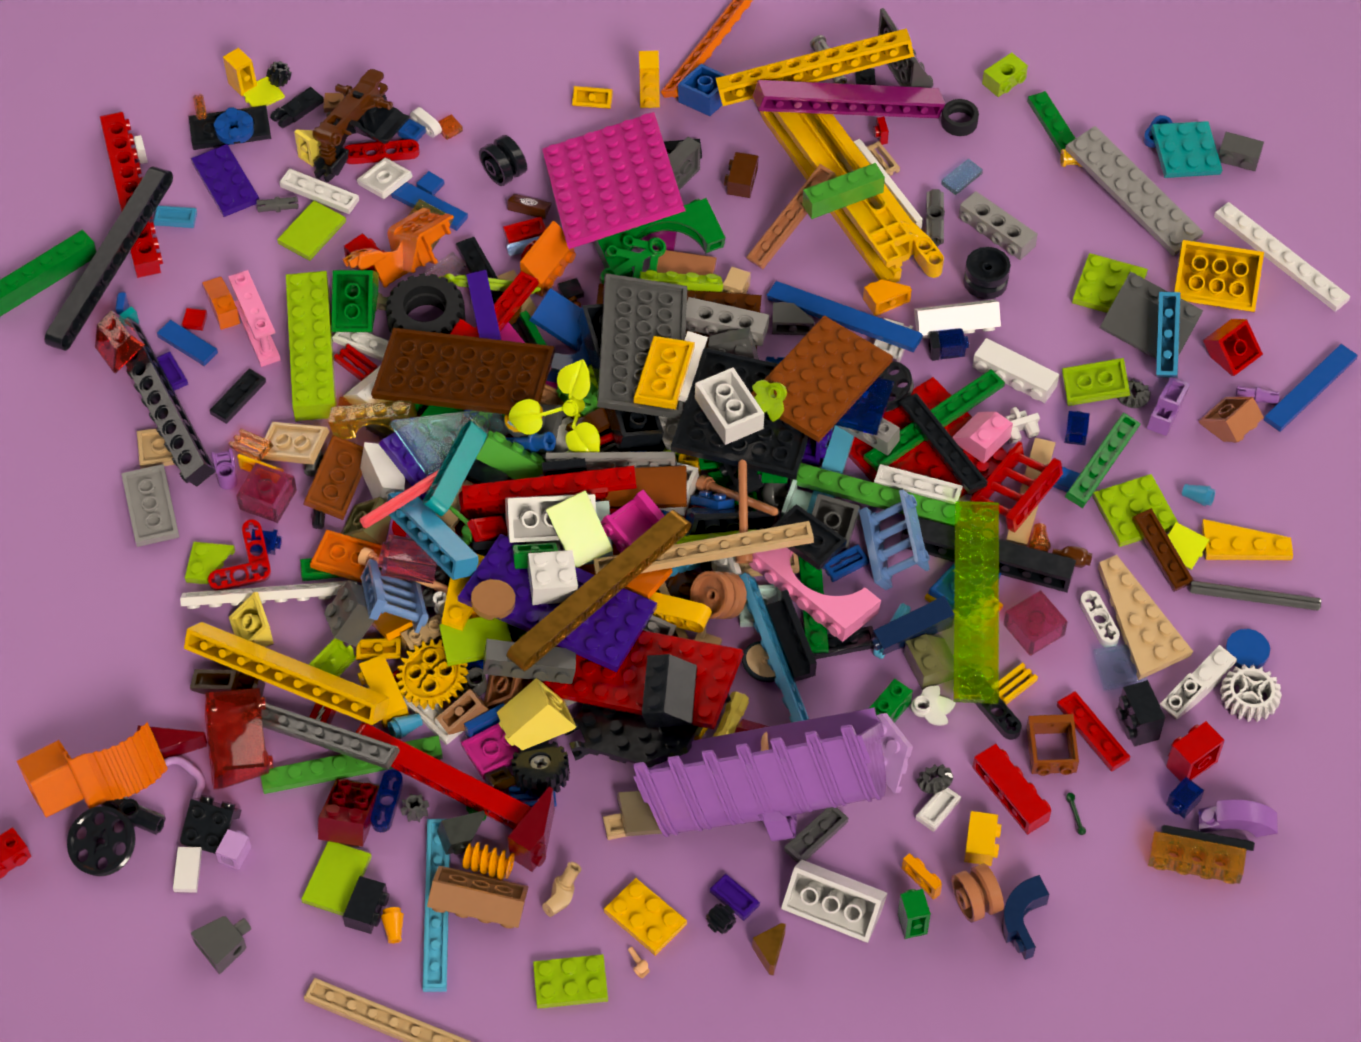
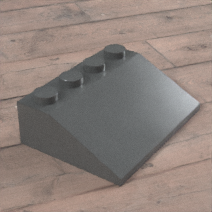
(908, 71)
(1135, 315)

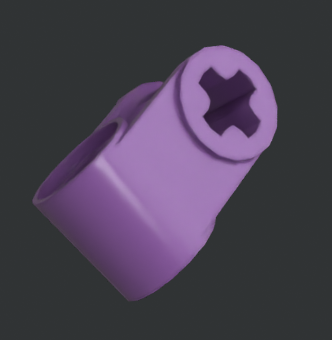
(225, 469)

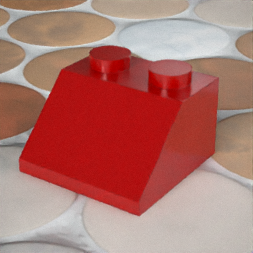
(1233, 346)

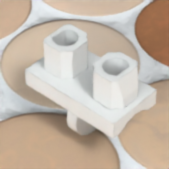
(1022, 421)

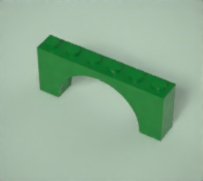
(696, 222)

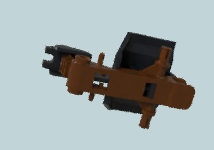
(360, 112)

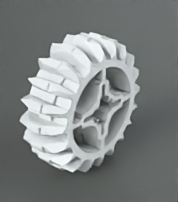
(1249, 700)

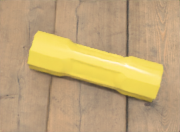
(733, 713)

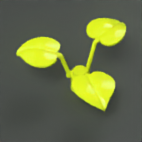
(572, 380)

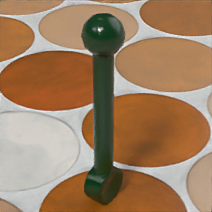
(1071, 798)

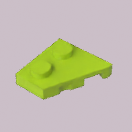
(205, 559)

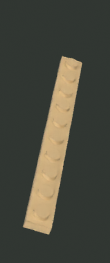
(727, 546)

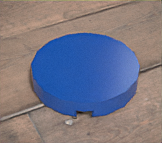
(1248, 648)

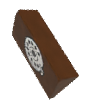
(528, 206)

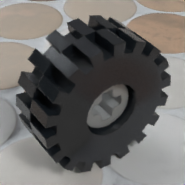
(552, 773)

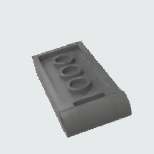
(685, 161)

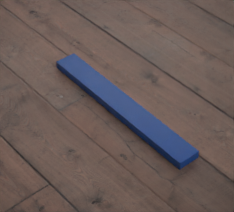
(847, 316)

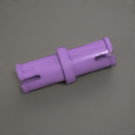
(1258, 394)

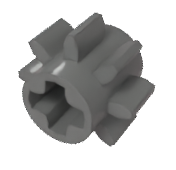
(414, 807)

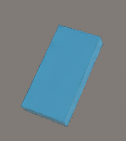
(175, 216)

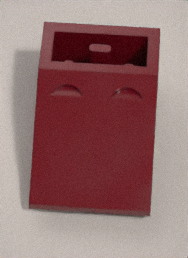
(347, 812)

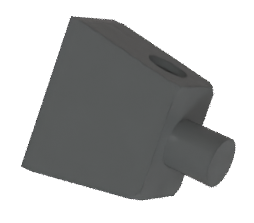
(221, 941)

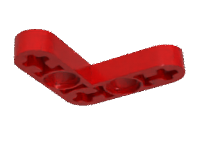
(254, 562)

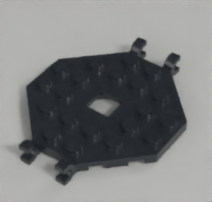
(629, 739)

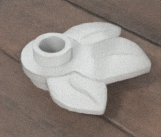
(936, 706)

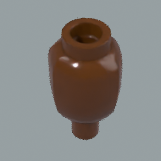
(1079, 554)

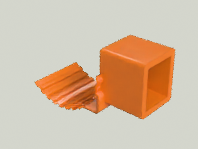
(96, 777)

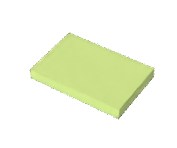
(579, 528)

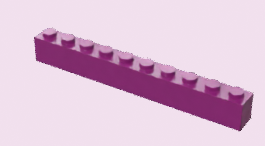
(848, 99)

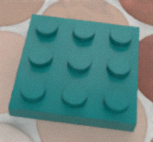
(1186, 149)

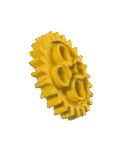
(419, 663)

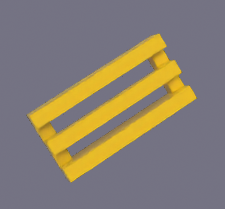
(1025, 673)

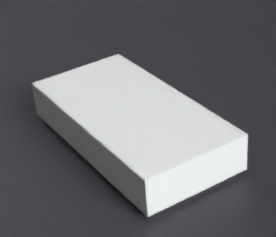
(938, 808)
(187, 869)

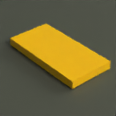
(664, 372)

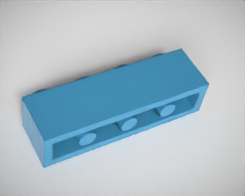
(1168, 334)

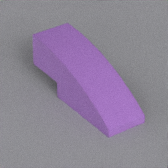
(1168, 406)

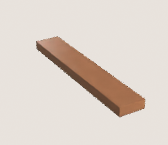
(786, 221)

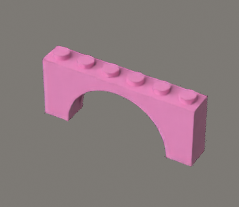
(836, 613)

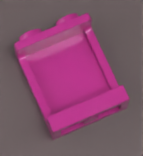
(631, 520)

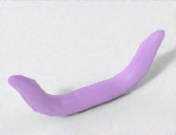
(191, 769)

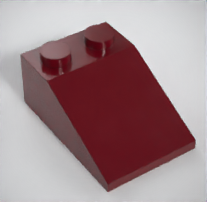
(532, 834)

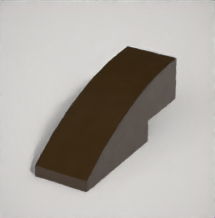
(223, 680)

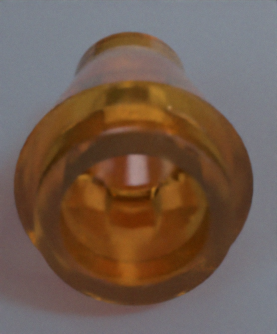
(1040, 538)

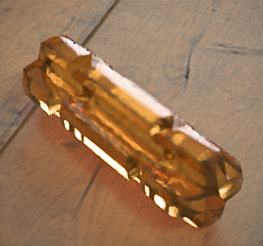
(200, 106)

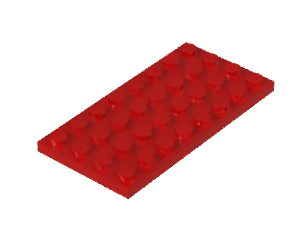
(625, 688)

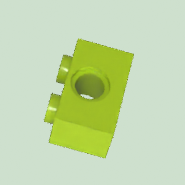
(1005, 74)

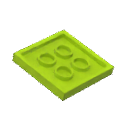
(1102, 282)
(1128, 499)

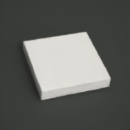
(384, 178)

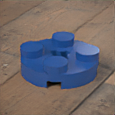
(230, 118)

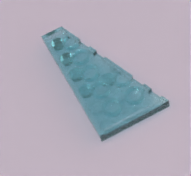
(433, 436)

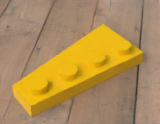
(455, 612)

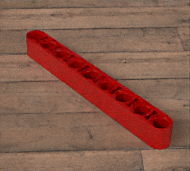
(451, 780)

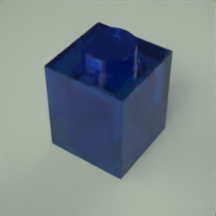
(952, 343)
(1077, 428)
(1184, 797)

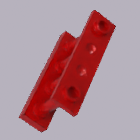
(1026, 501)

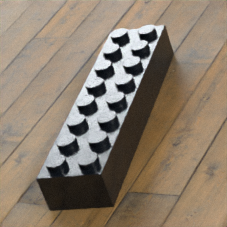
(630, 429)

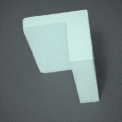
(795, 497)

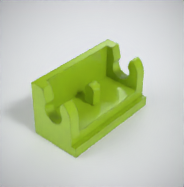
(334, 658)

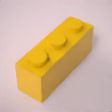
(649, 79)
(378, 677)

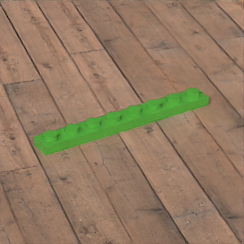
(871, 493)
(333, 768)

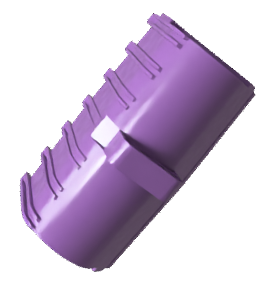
(734, 782)

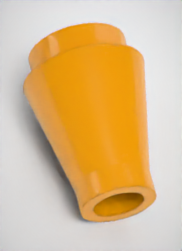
(393, 923)

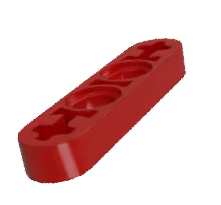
(381, 153)

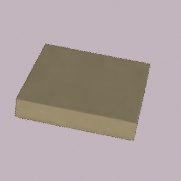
(636, 815)

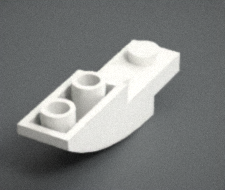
(1199, 683)

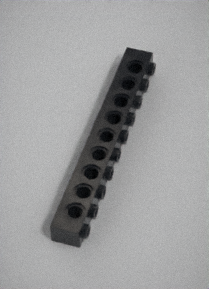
(168, 413)

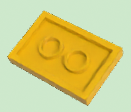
(645, 916)

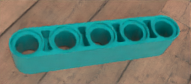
(455, 468)

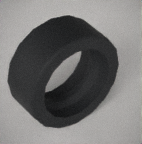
(962, 106)

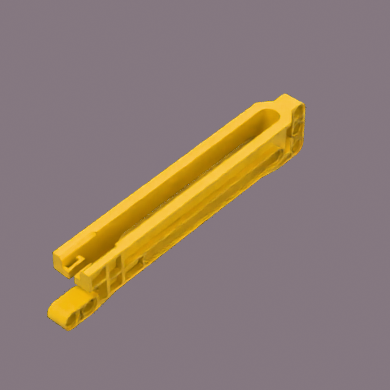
(874, 225)

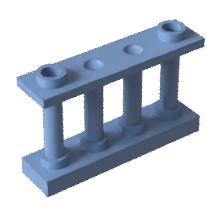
(875, 537)
(378, 601)

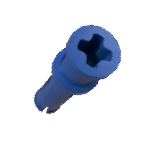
(536, 442)

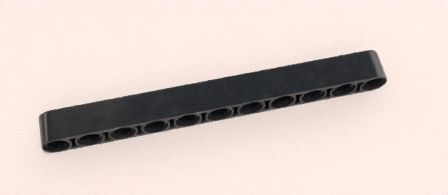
(108, 258)

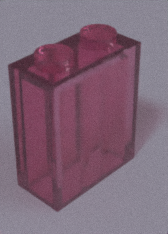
(406, 560)

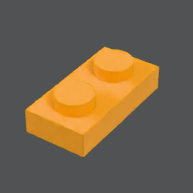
(916, 870)

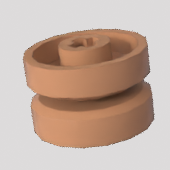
(721, 592)
(977, 892)

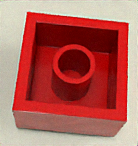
(1195, 752)

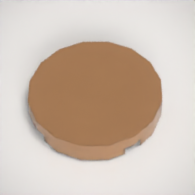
(493, 599)

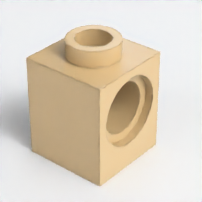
(737, 281)

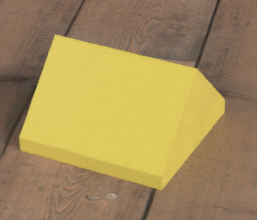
(251, 622)

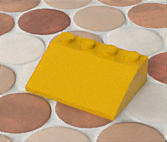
(1219, 275)

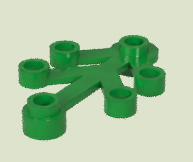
(635, 259)

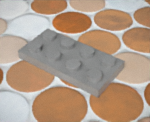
(150, 505)

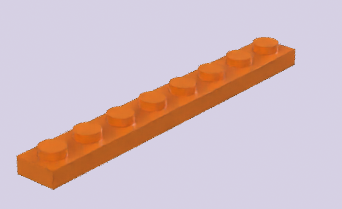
(707, 45)

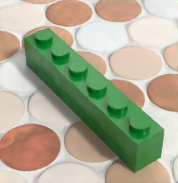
(45, 270)

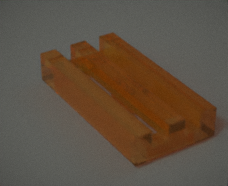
(255, 438)

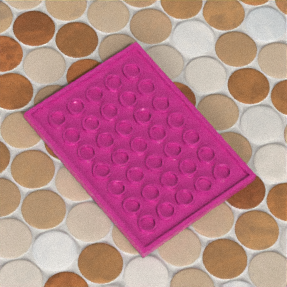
(612, 180)

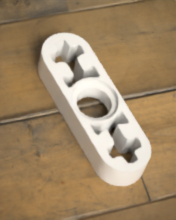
(1099, 628)

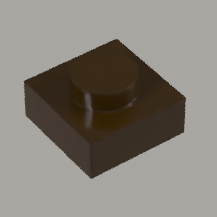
(500, 779)

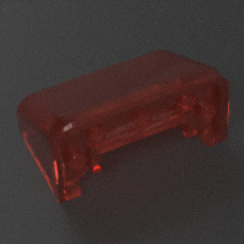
(236, 736)

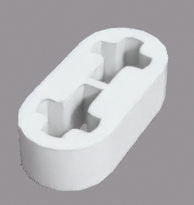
(422, 117)

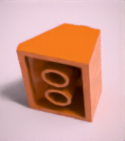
(548, 258)

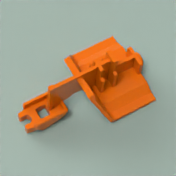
(409, 245)

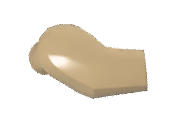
(562, 890)

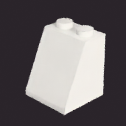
(380, 472)

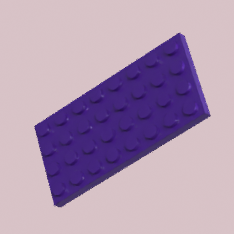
(601, 638)

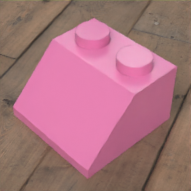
(984, 434)

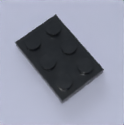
(826, 540)

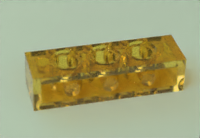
(1207, 852)

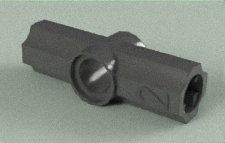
(935, 216)

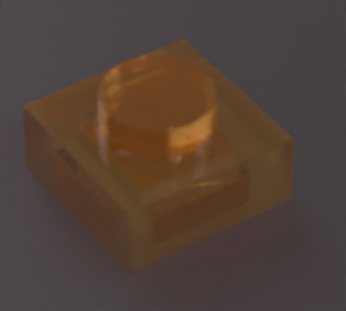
(450, 127)

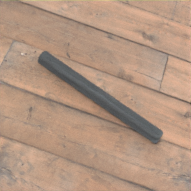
(1255, 595)

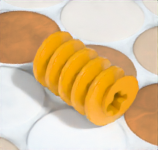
(488, 861)

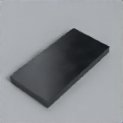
(204, 134)

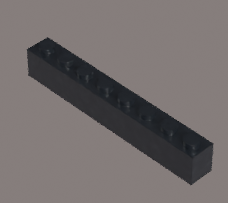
(1014, 559)

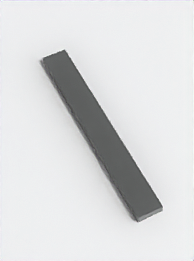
(329, 736)

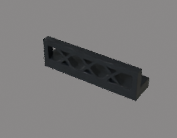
(792, 637)

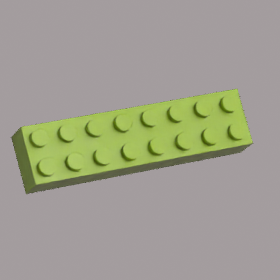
(310, 345)

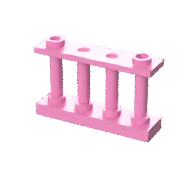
(254, 318)

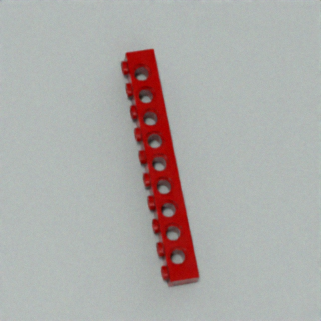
(126, 179)

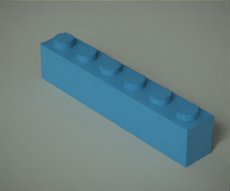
(435, 538)

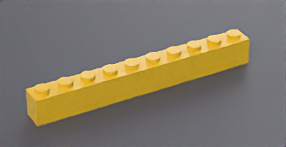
(286, 673)

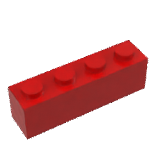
(1012, 788)

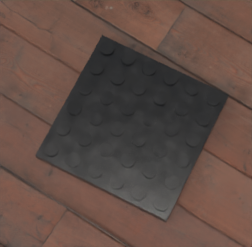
(773, 450)

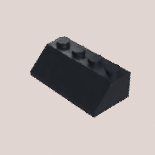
(714, 521)

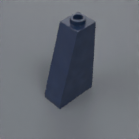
(925, 620)

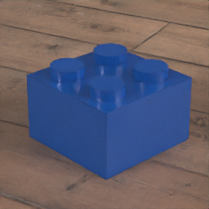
(700, 90)

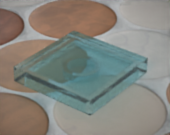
(1116, 667)

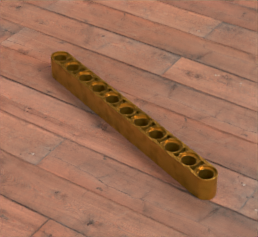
(598, 590)

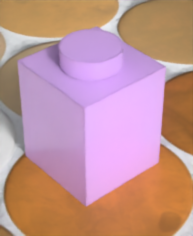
(233, 849)

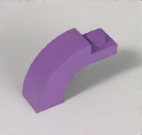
(1239, 814)

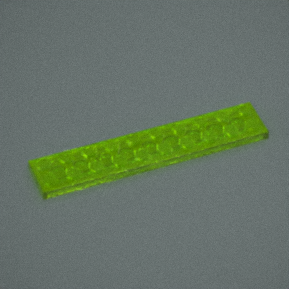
(976, 603)

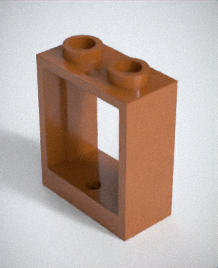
(1052, 725)

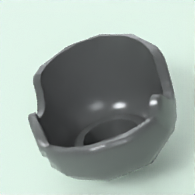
(774, 494)

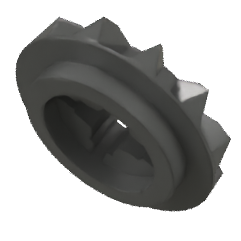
(1141, 398)
(937, 784)

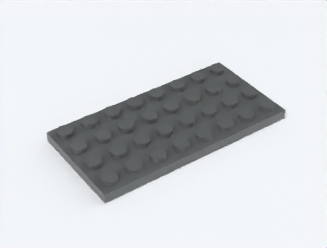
(630, 318)

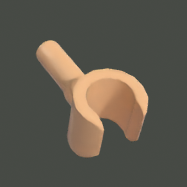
(641, 968)

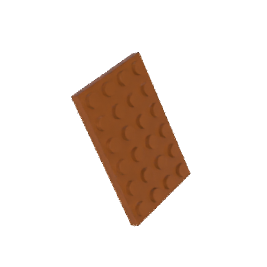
(826, 376)

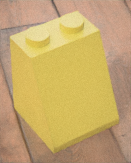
(534, 716)

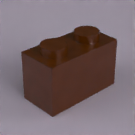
(742, 174)

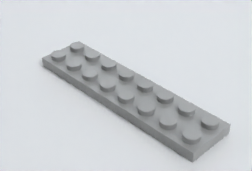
(1133, 190)

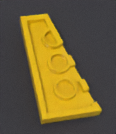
(1241, 543)

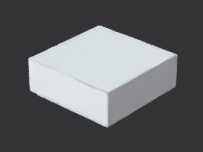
(140, 149)

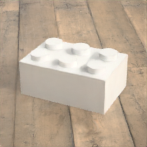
(729, 406)

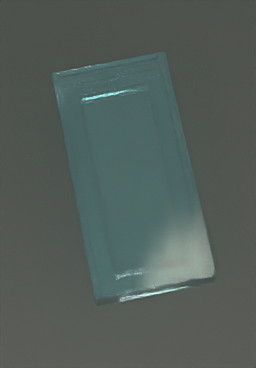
(961, 176)

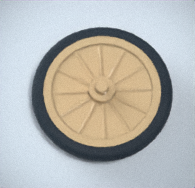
(756, 663)

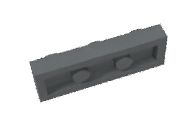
(816, 834)

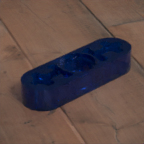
(384, 790)

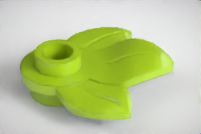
(767, 400)

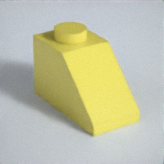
(307, 146)

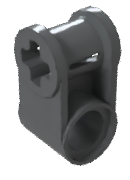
(478, 688)

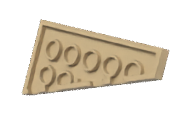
(1143, 625)

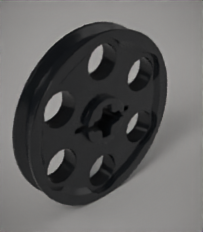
(903, 376)
(96, 850)

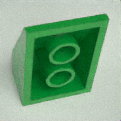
(354, 300)

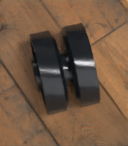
(503, 160)
(987, 272)

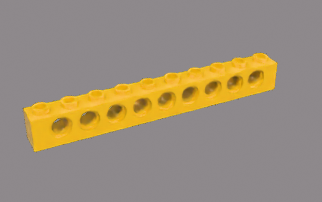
(819, 65)

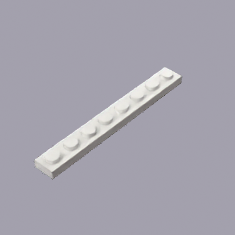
(1282, 256)
(278, 593)

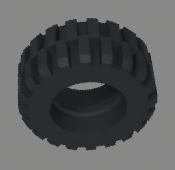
(420, 292)

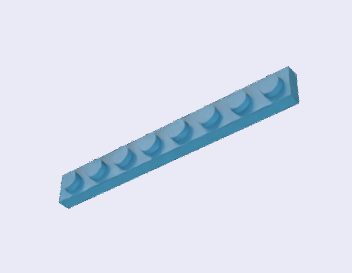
(771, 644)

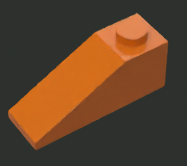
(221, 302)

